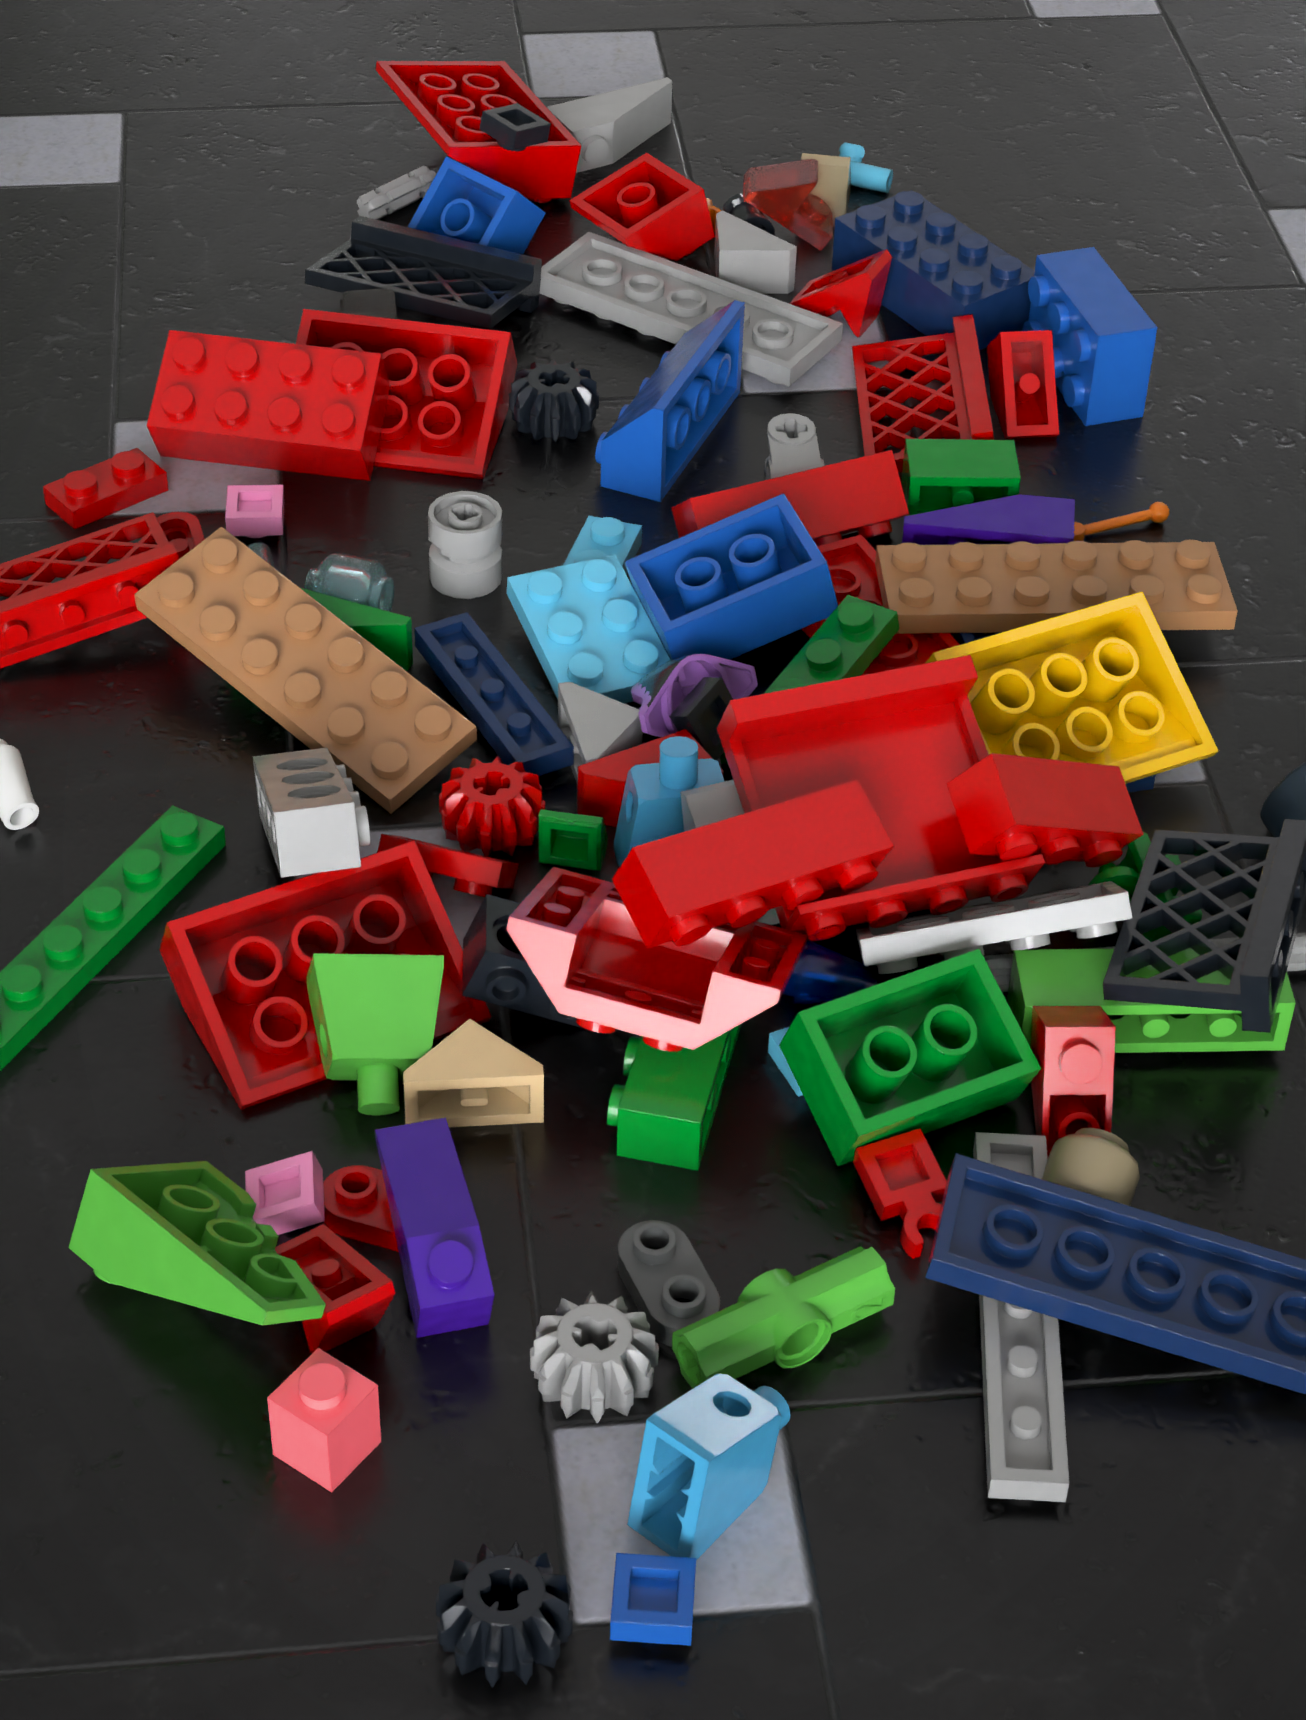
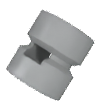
(465, 544)

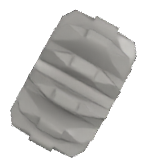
(594, 1357)

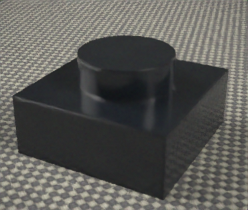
(514, 127)
(702, 713)

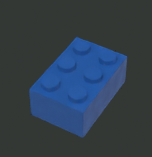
(1097, 332)
(734, 583)

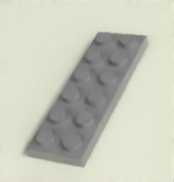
(671, 299)

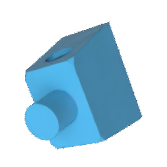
(652, 794)
(704, 1463)

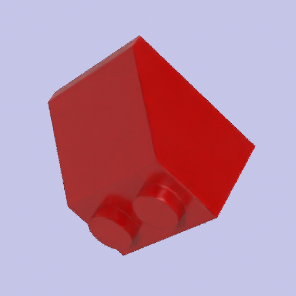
(649, 208)

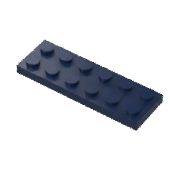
(1122, 1272)

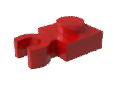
(905, 1182)

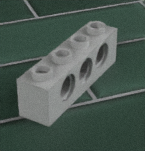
(310, 812)

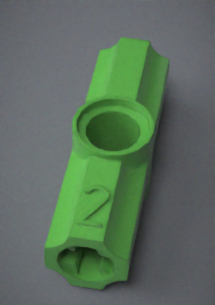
(784, 1317)

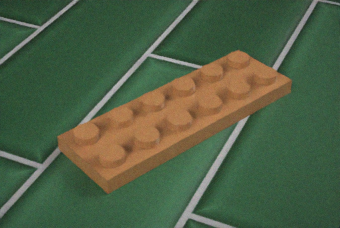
(1023, 583)
(306, 668)

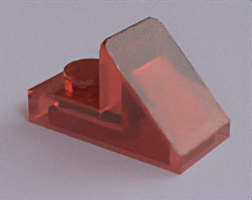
(783, 195)

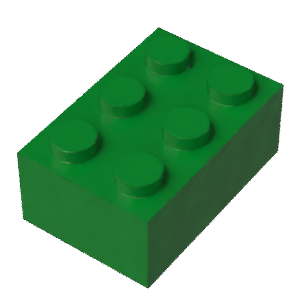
(909, 1054)

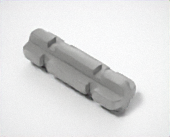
(396, 194)

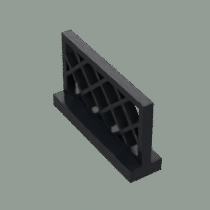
(431, 273)
(1264, 924)

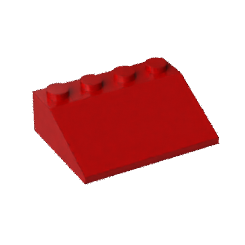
(450, 105)
(443, 392)
(249, 960)

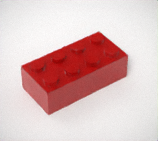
(269, 405)

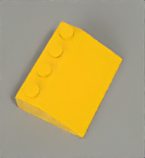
(1087, 691)

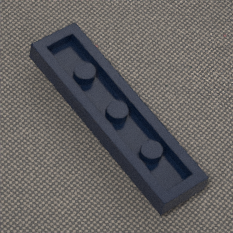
(493, 695)

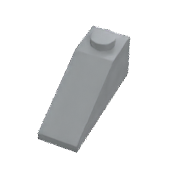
(616, 120)

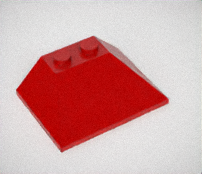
(673, 996)

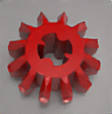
(491, 806)

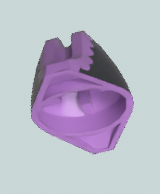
(670, 683)

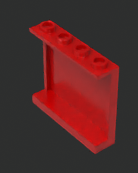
(903, 742)

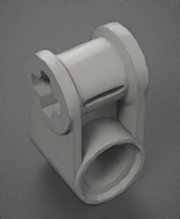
(791, 446)

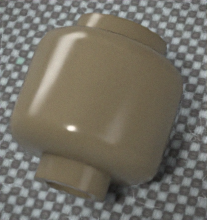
(1094, 1164)

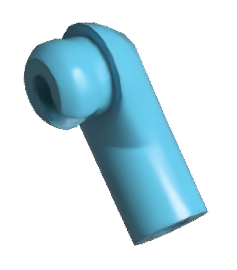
(863, 174)

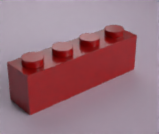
(829, 499)
(752, 864)

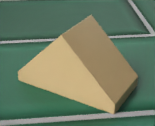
(474, 1082)

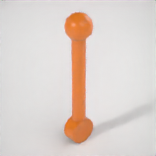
(1157, 512)

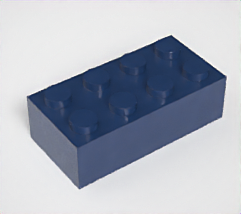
(936, 267)

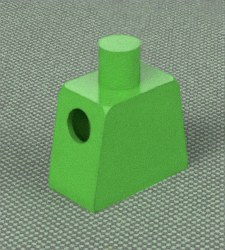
(374, 1019)

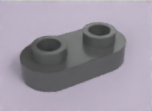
(659, 1271)

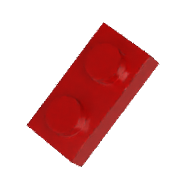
(105, 488)
(473, 872)

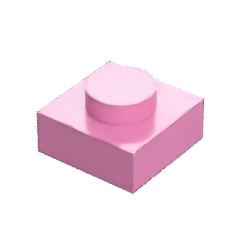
(255, 510)
(287, 1193)

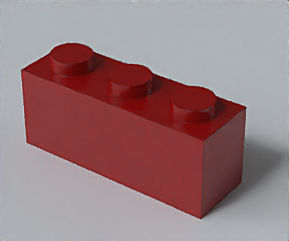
(1046, 808)

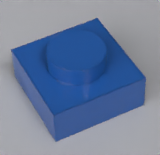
(653, 1599)

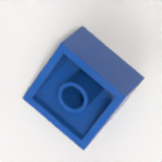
(476, 210)

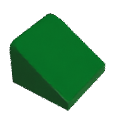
(572, 840)

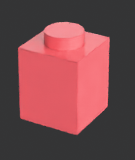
(324, 1419)

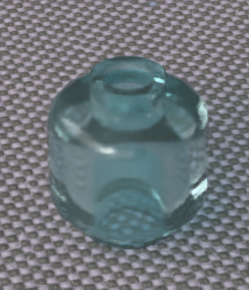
(353, 579)

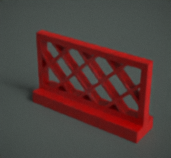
(961, 396)
(92, 595)

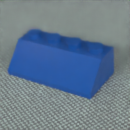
(675, 408)

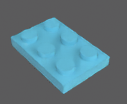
(587, 626)

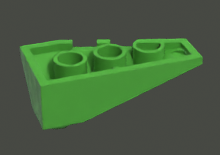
(190, 1240)

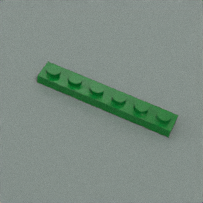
(101, 923)

